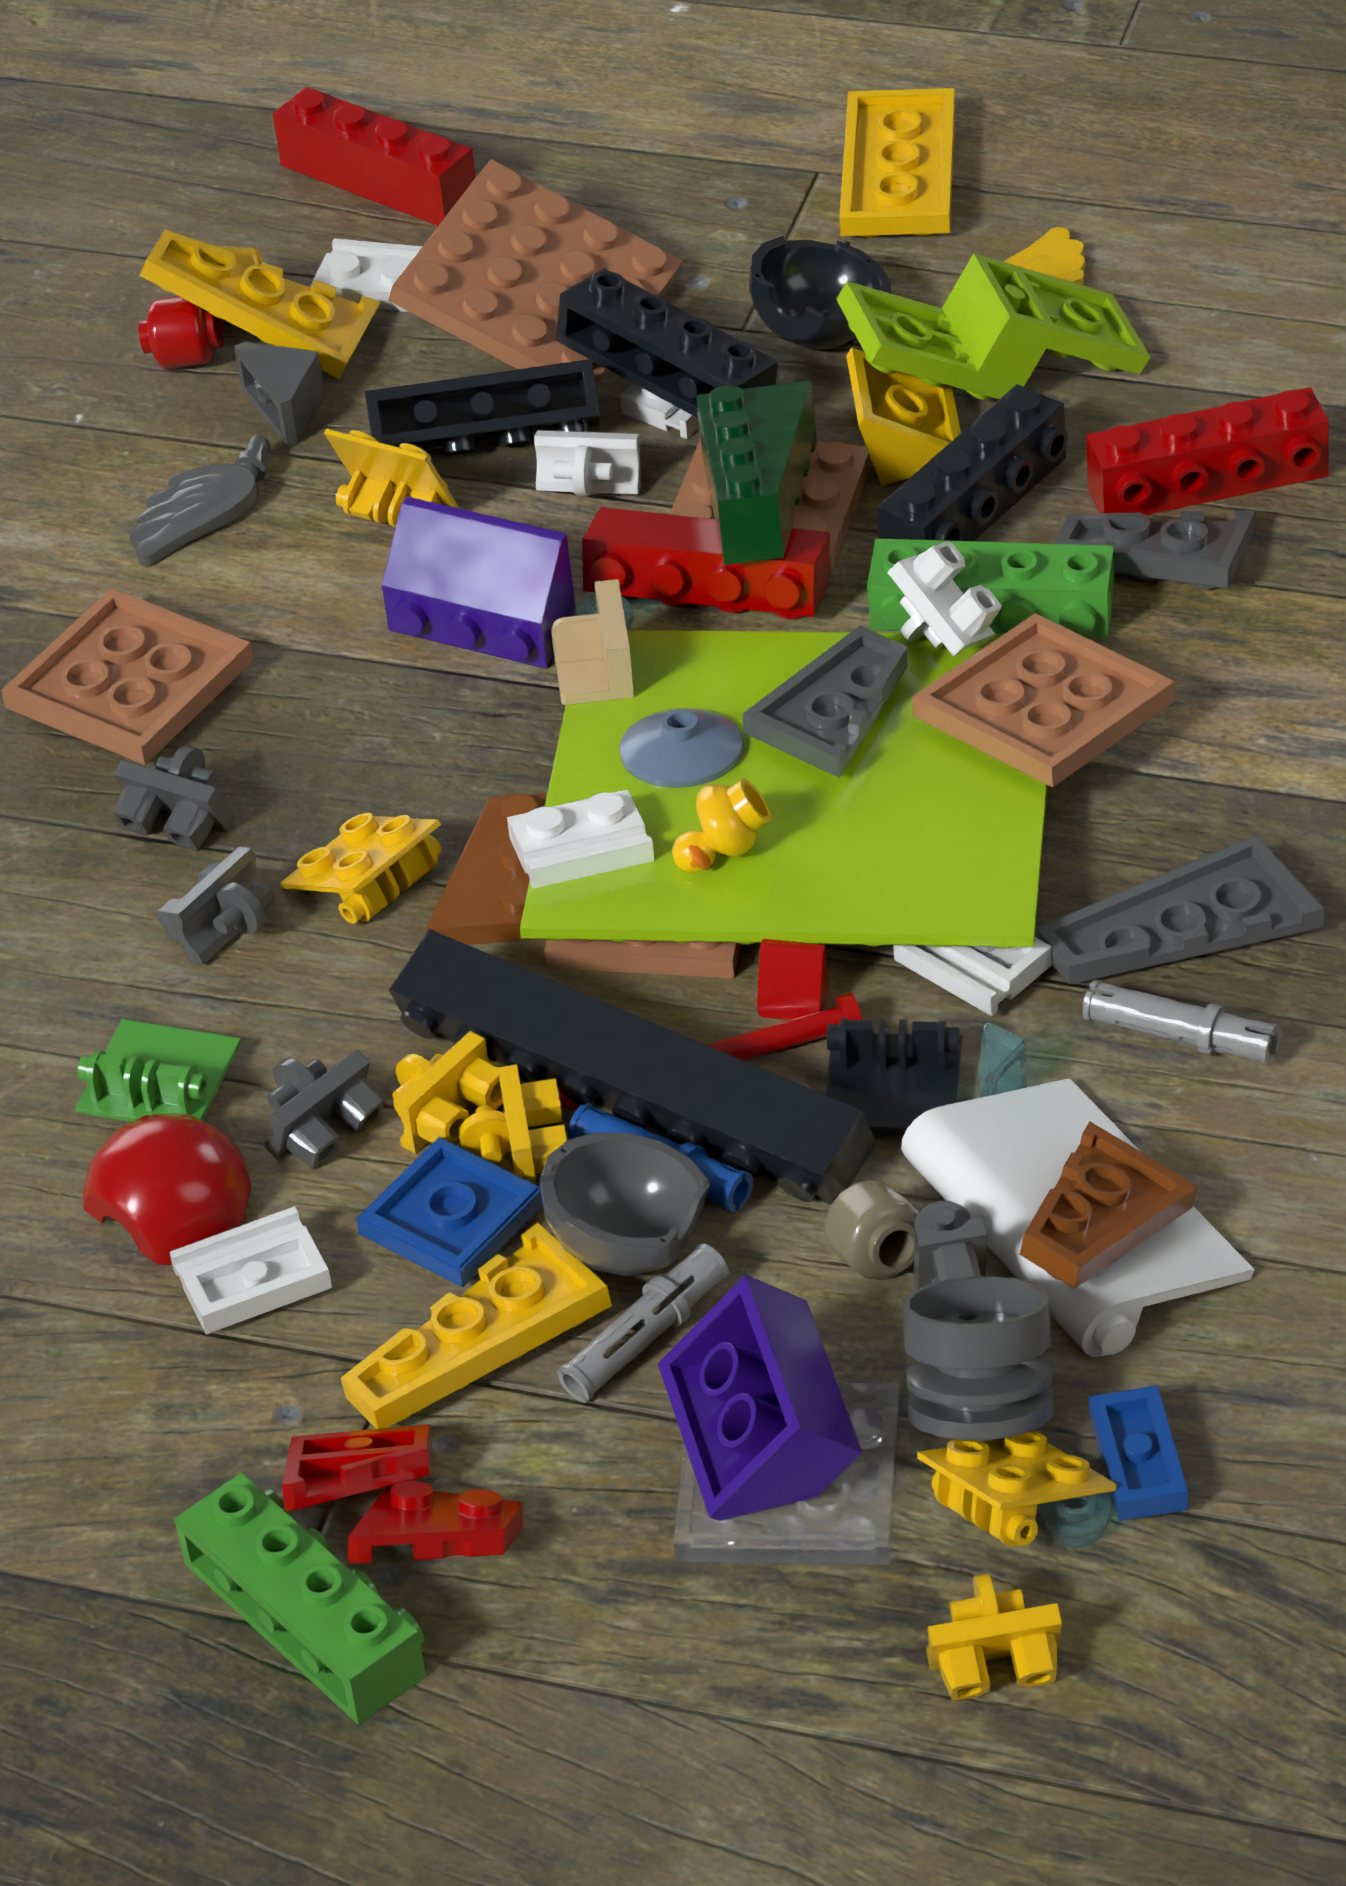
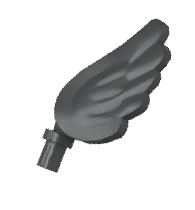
(199, 503)

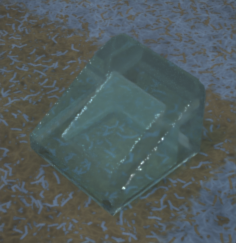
(1001, 1061)

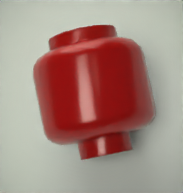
(180, 333)

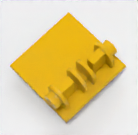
(384, 477)
(369, 862)
(1005, 1479)

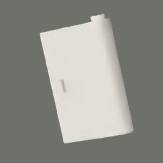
(1000, 1163)

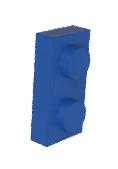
(1138, 1453)

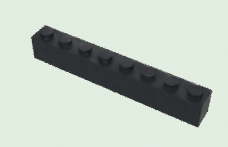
(635, 1068)

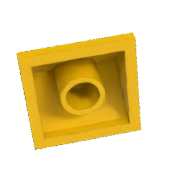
(900, 418)

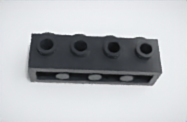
(656, 342)
(486, 407)
(979, 471)

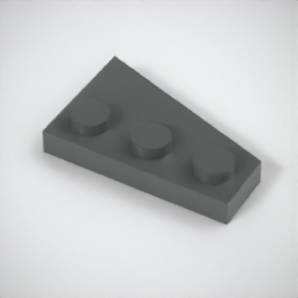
(1175, 550)
(830, 701)

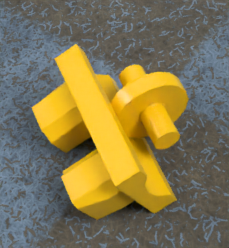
(440, 1090)
(525, 1105)
(990, 1629)

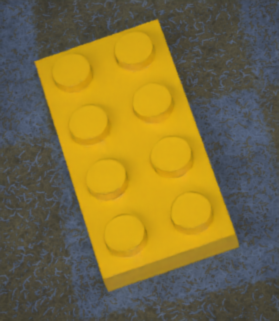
(898, 162)

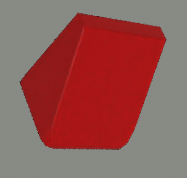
(791, 979)

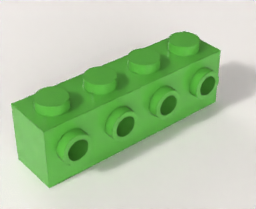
(1053, 580)
(302, 1597)

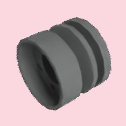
(978, 1357)

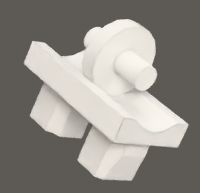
(588, 462)
(938, 604)

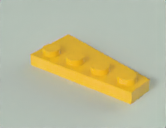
(261, 300)
(496, 1320)

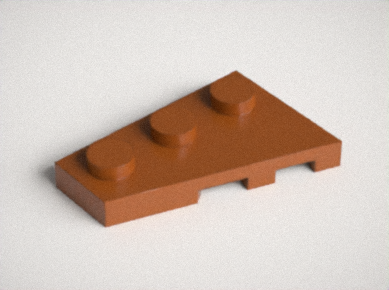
(488, 884)
(1102, 1208)

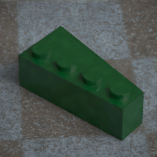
(754, 464)

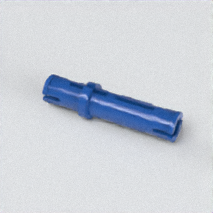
(727, 1185)

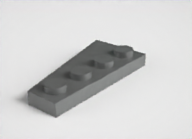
(1191, 911)

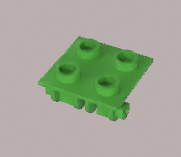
(154, 1072)

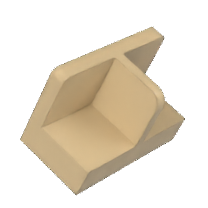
(594, 651)

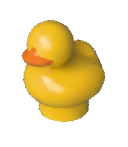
(728, 822)

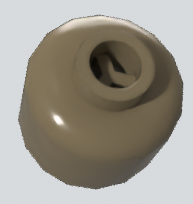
(872, 1229)

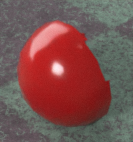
(168, 1183)

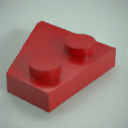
(436, 1523)

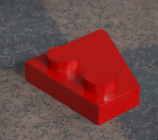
(353, 1462)

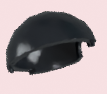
(798, 286)

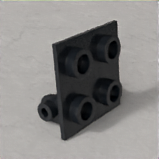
(893, 1074)

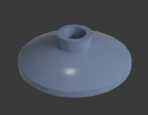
(681, 747)

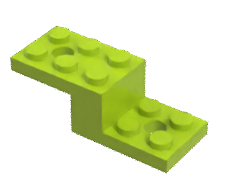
(992, 328)

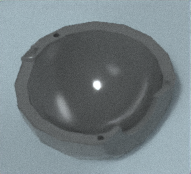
(622, 1201)

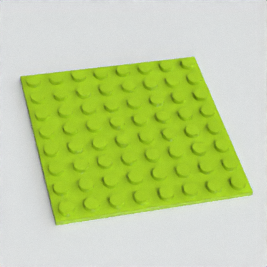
(899, 850)

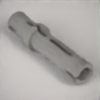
(1198, 1026)
(696, 1276)

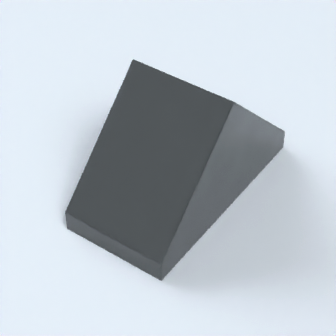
(282, 386)

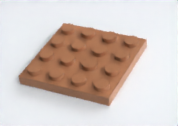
(507, 256)

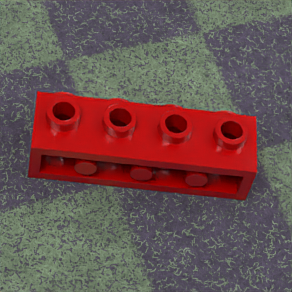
(372, 155)
(1208, 452)
(683, 564)

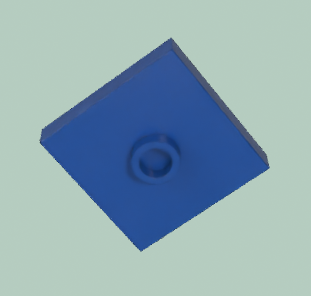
(450, 1211)

